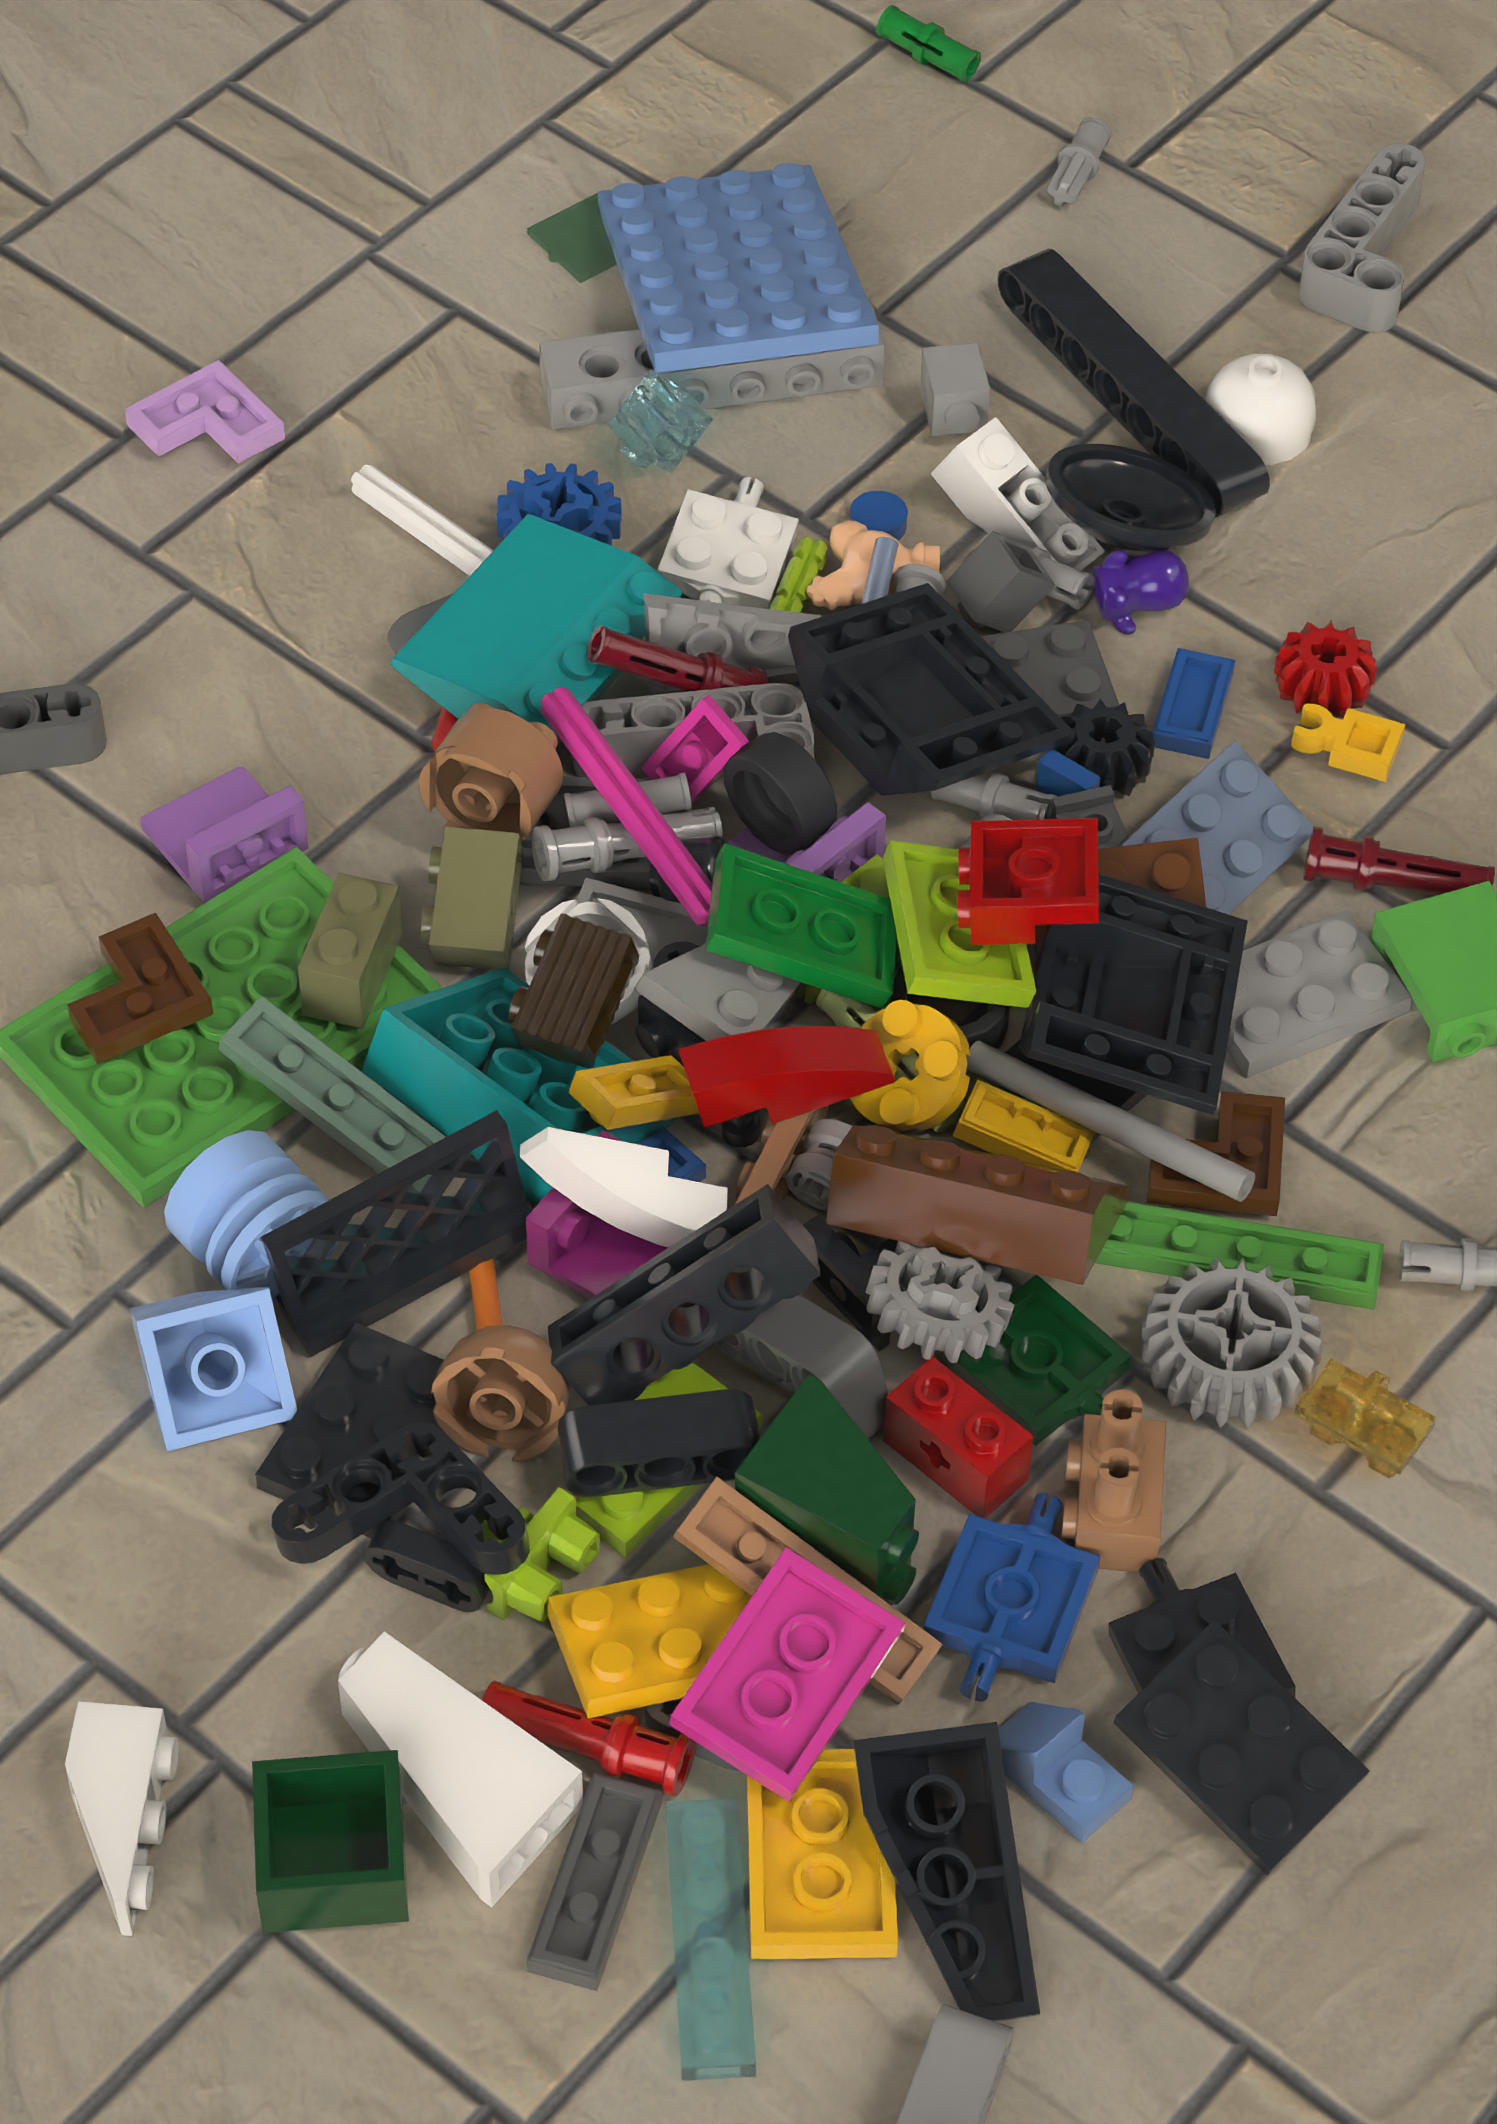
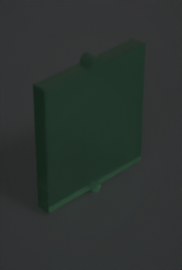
(576, 239)

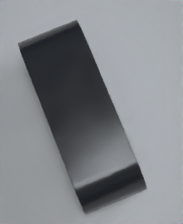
(657, 1442)

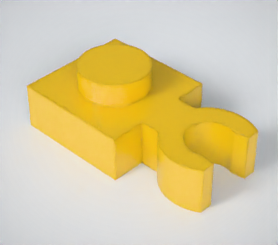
(1355, 744)

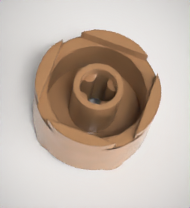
(493, 772)

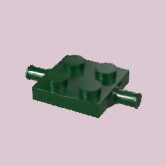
(1046, 1364)

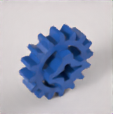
(564, 500)

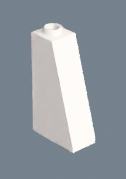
(464, 1767)

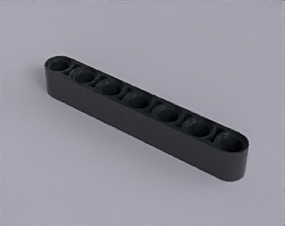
(1131, 378)

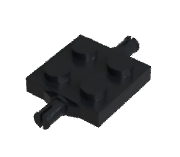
(1161, 1631)

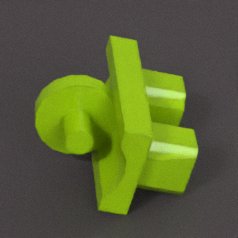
(553, 1535)

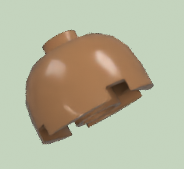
(500, 1392)

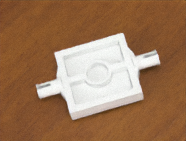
(728, 548)

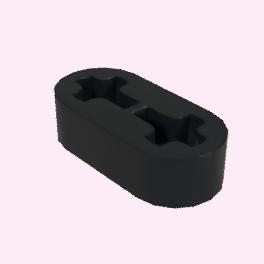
(425, 1566)

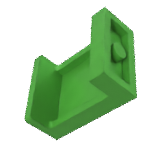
(1448, 965)

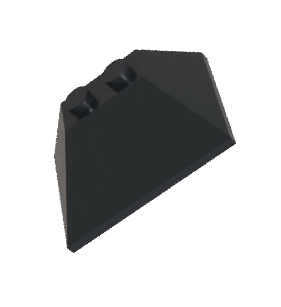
(917, 694)
(1139, 995)

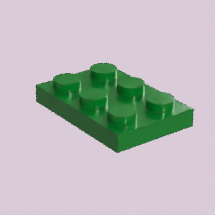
(802, 926)

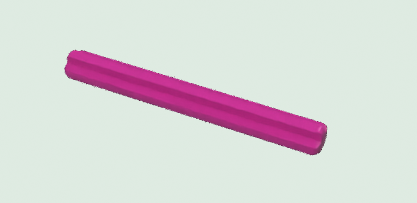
(629, 803)

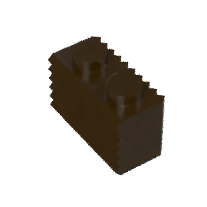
(573, 990)

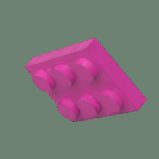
(787, 1674)

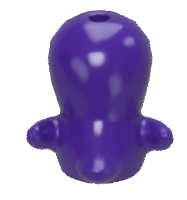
(1144, 583)

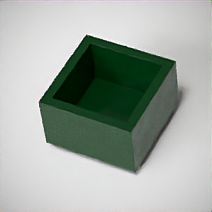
(329, 1841)

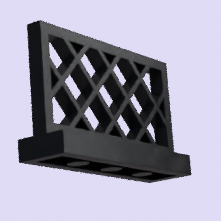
(406, 1259)

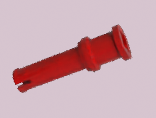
(618, 1743)

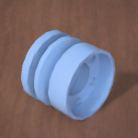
(232, 1200)

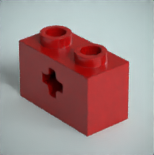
(957, 1438)

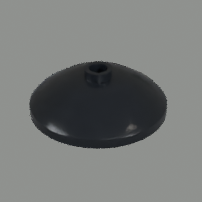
(1129, 497)

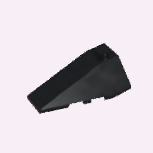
(950, 1843)

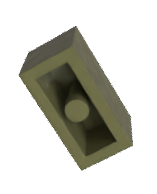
(474, 898)
(350, 950)

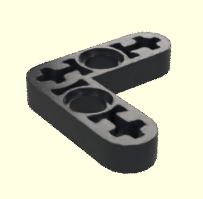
(419, 1483)

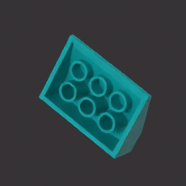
(528, 621)
(459, 1061)

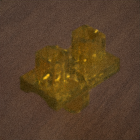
(1365, 1417)

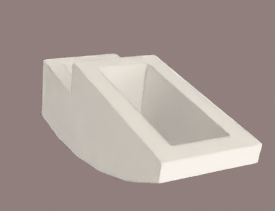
(623, 1184)

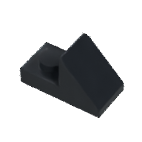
(846, 1277)

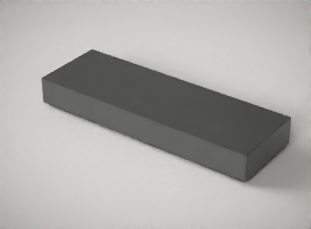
(594, 1882)

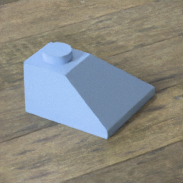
(214, 1364)

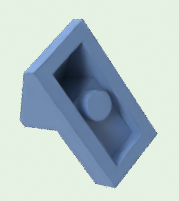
(1059, 1770)

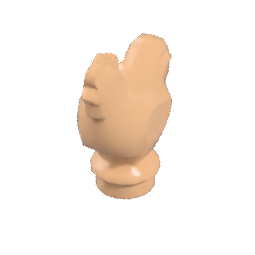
(854, 548)

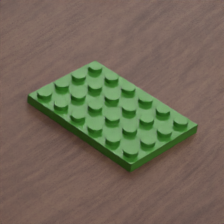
(179, 1094)

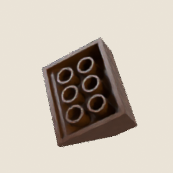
(972, 1203)

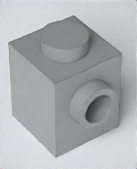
(954, 388)

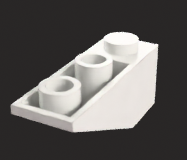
(1008, 494)
(116, 1782)

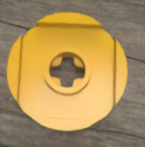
(941, 1068)

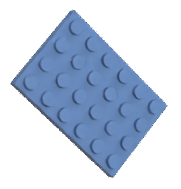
(736, 268)

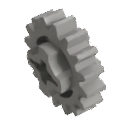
(939, 1301)

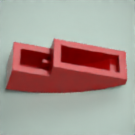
(783, 1070)

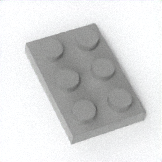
(1310, 993)

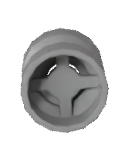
(811, 1172)

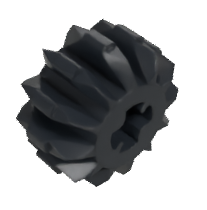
(1110, 745)

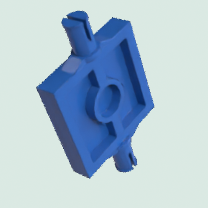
(1011, 1597)

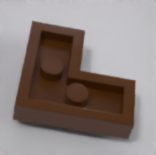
(153, 992)
(1248, 1135)

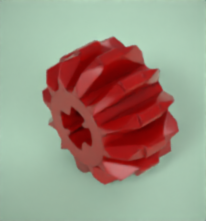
(1325, 669)

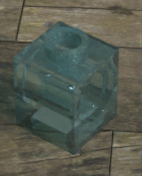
(659, 423)

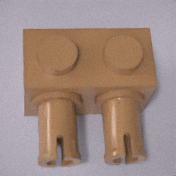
(1118, 1484)

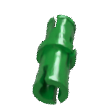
(928, 43)

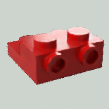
(1027, 878)

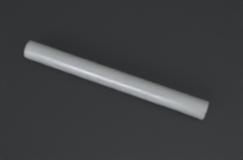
(1110, 1121)

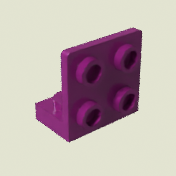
(580, 1246)

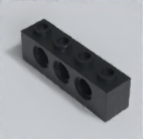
(696, 1270)

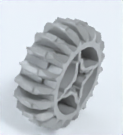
(1273, 1342)

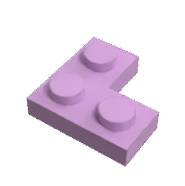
(210, 403)

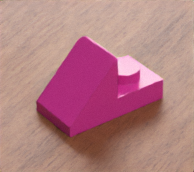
(698, 748)

